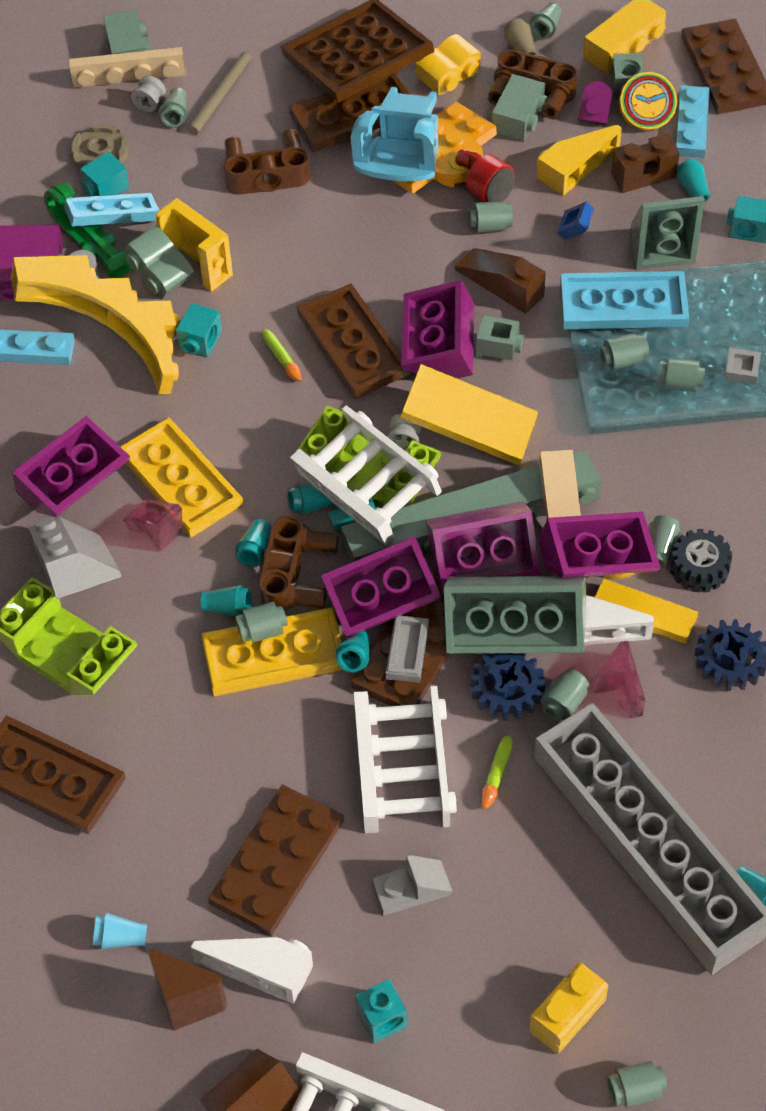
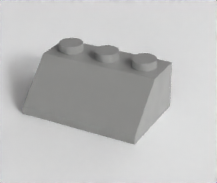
(71, 556)

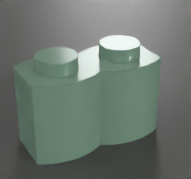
(158, 262)

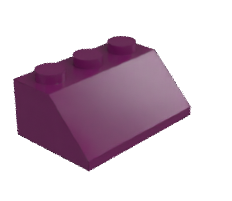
(439, 330)
(68, 468)
(598, 545)
(381, 586)

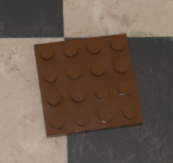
(357, 49)

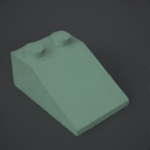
(666, 233)

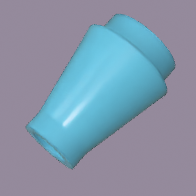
(118, 932)

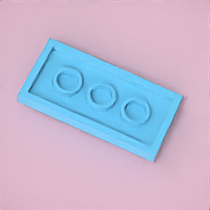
(624, 300)

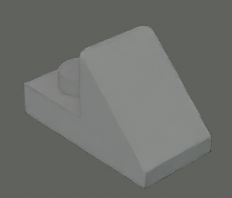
(416, 884)

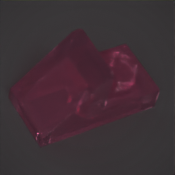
(158, 519)
(621, 675)

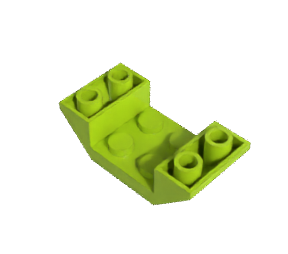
(333, 422)
(59, 642)

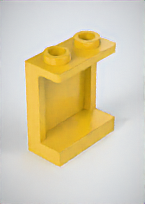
(198, 240)

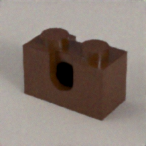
(631, 159)

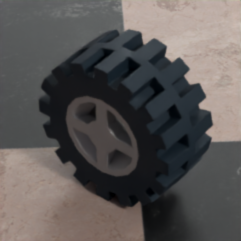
(692, 551)

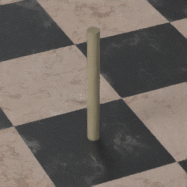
(219, 93)

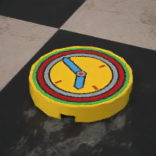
(648, 101)

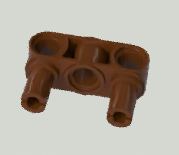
(558, 77)
(268, 168)
(283, 564)

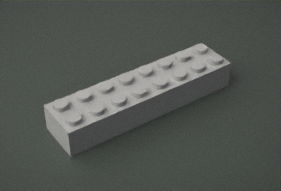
(652, 838)

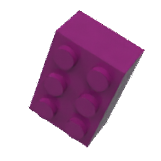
(484, 544)

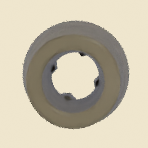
(520, 37)

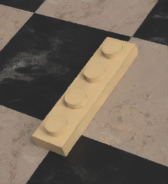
(127, 67)

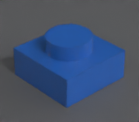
(575, 220)

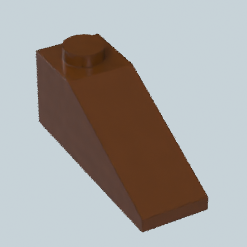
(505, 276)

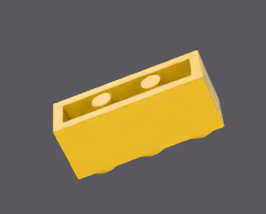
(624, 33)

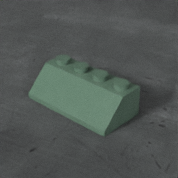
(515, 614)

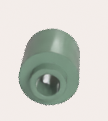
(490, 216)
(624, 351)
(681, 374)
(261, 622)
(564, 695)
(636, 1084)

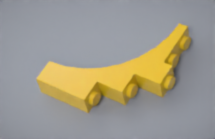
(73, 285)

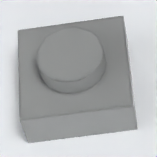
(742, 366)

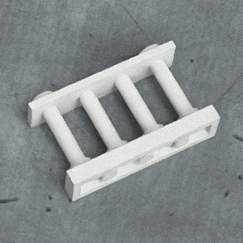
(356, 502)
(374, 776)
(349, 1089)

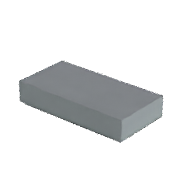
(407, 649)

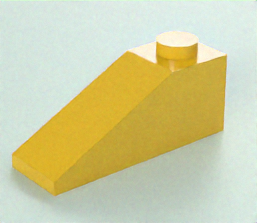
(575, 158)

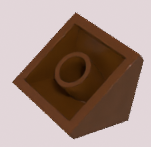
(187, 989)
(254, 1085)

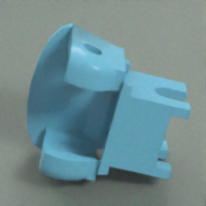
(407, 139)

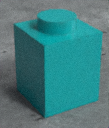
(104, 176)

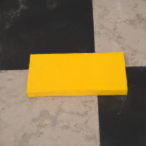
(469, 415)
(181, 475)
(301, 652)

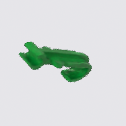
(90, 237)

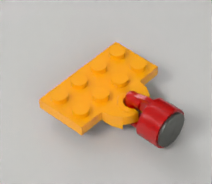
(462, 158)

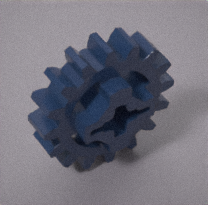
(729, 657)
(507, 673)

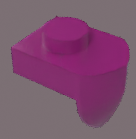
(596, 103)

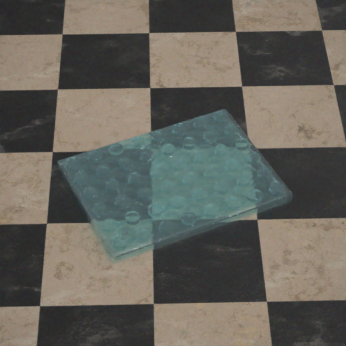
(724, 313)

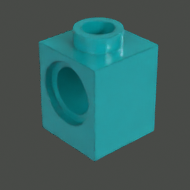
(748, 219)
(199, 330)
(381, 1011)

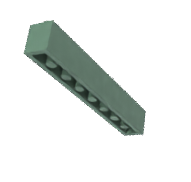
(507, 489)

